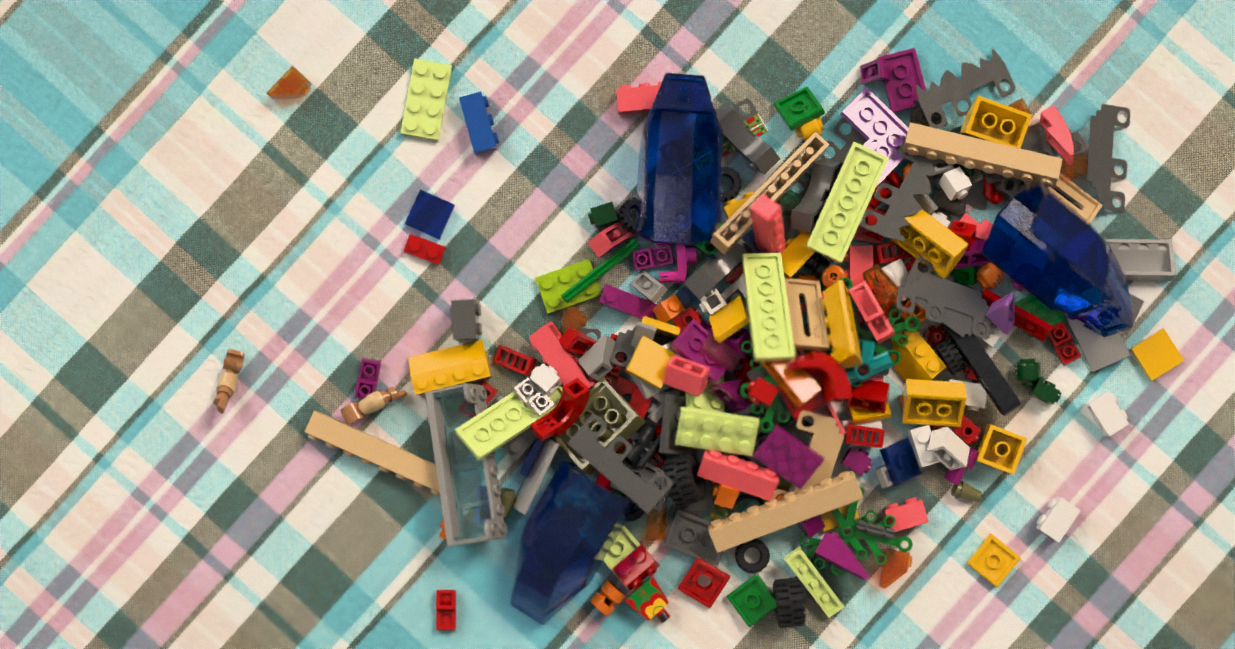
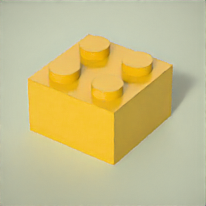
(1000, 449)

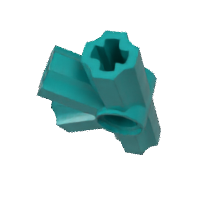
(875, 363)

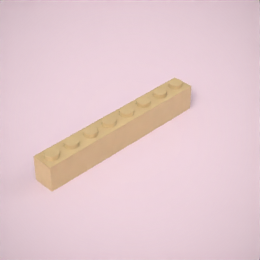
(982, 155)
(773, 188)
(373, 450)
(785, 511)

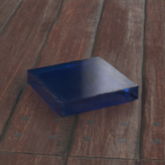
(429, 214)
(531, 457)
(900, 461)

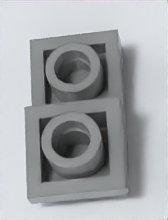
(534, 399)

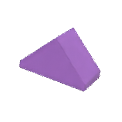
(1003, 313)

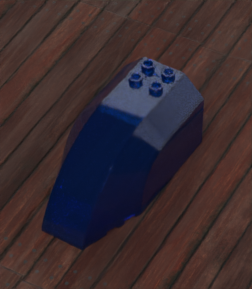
(680, 165)
(1060, 260)
(565, 542)

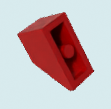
(870, 396)

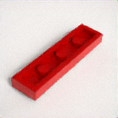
(1023, 319)

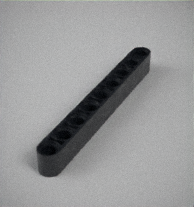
(982, 367)

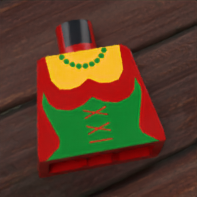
(649, 600)

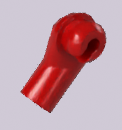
(990, 194)

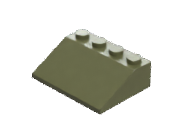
(612, 409)

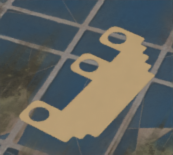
(825, 442)

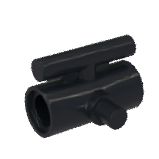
(642, 446)

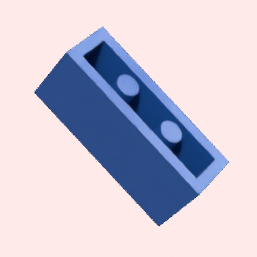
(479, 122)

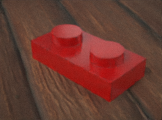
(424, 249)

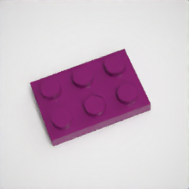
(904, 77)
(688, 347)
(788, 457)

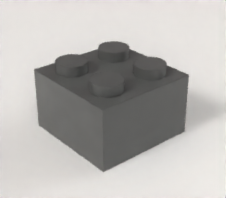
(465, 319)

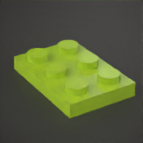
(557, 282)

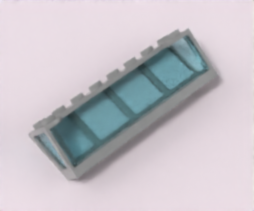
(466, 485)

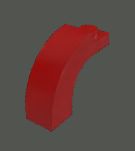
(830, 373)
(568, 410)

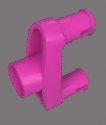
(684, 257)

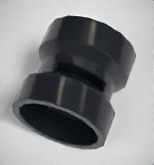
(812, 262)

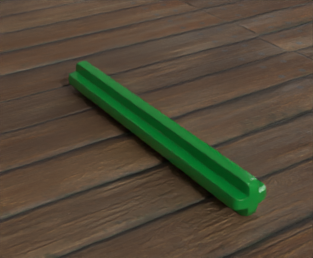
(600, 270)

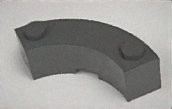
(750, 147)
(822, 180)
(713, 271)

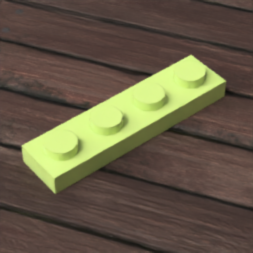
(814, 582)

